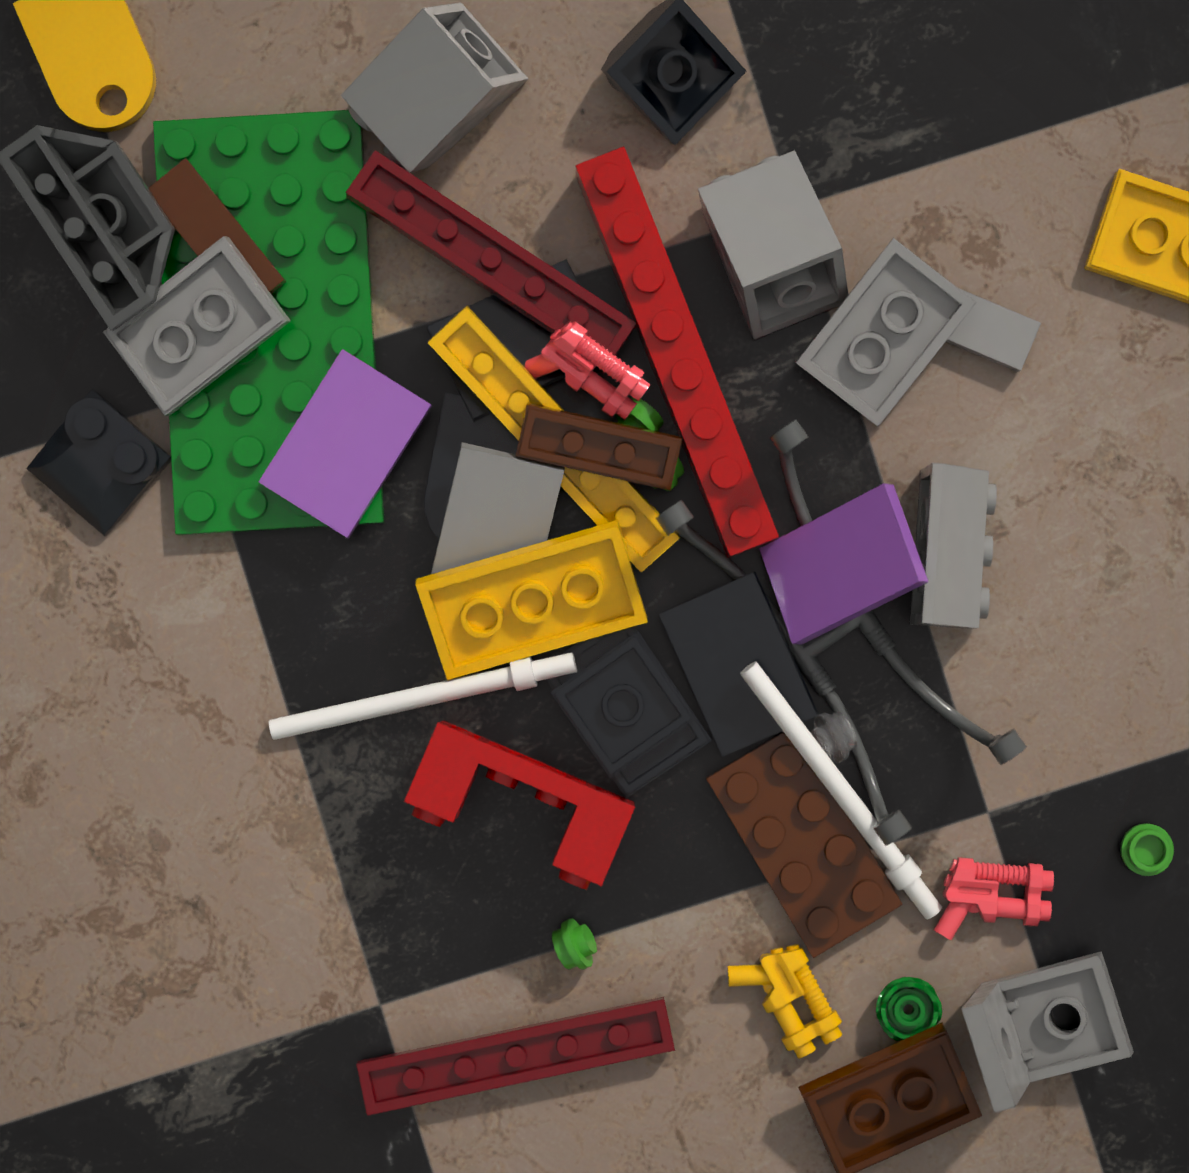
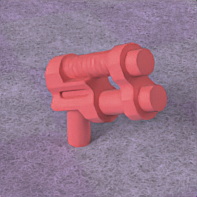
(577, 357)
(975, 889)

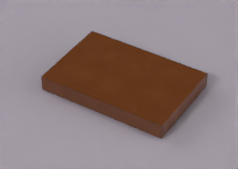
(890, 1100)

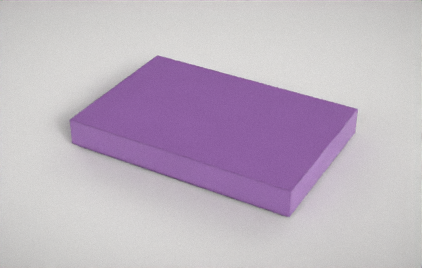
(345, 443)
(843, 564)

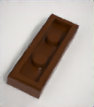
(205, 219)
(598, 446)

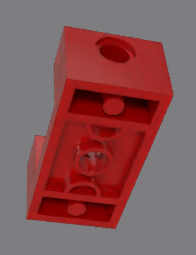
(451, 768)

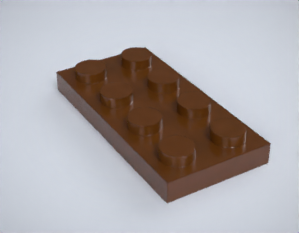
(803, 844)

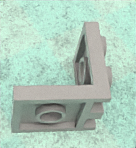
(1021, 1042)

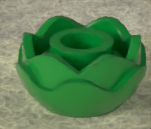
(898, 994)

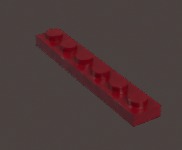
(484, 253)
(515, 1056)

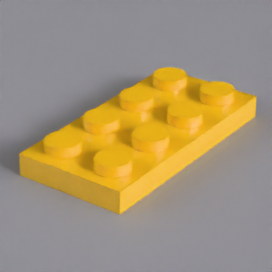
(531, 600)

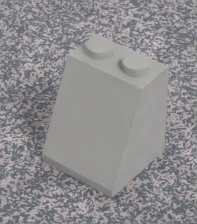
(432, 85)
(775, 243)

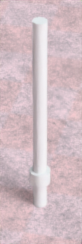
(520, 674)
(900, 868)

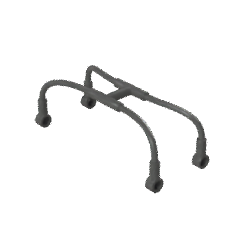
(889, 826)

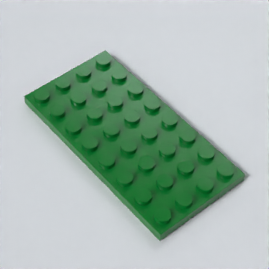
(288, 192)

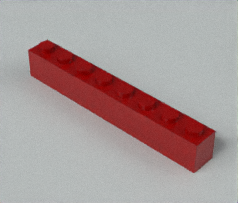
(675, 352)

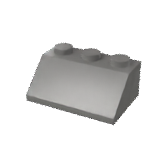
(953, 546)

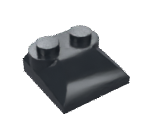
(672, 68)
(99, 462)

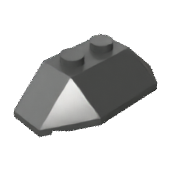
(95, 216)

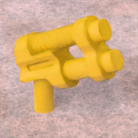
(784, 979)

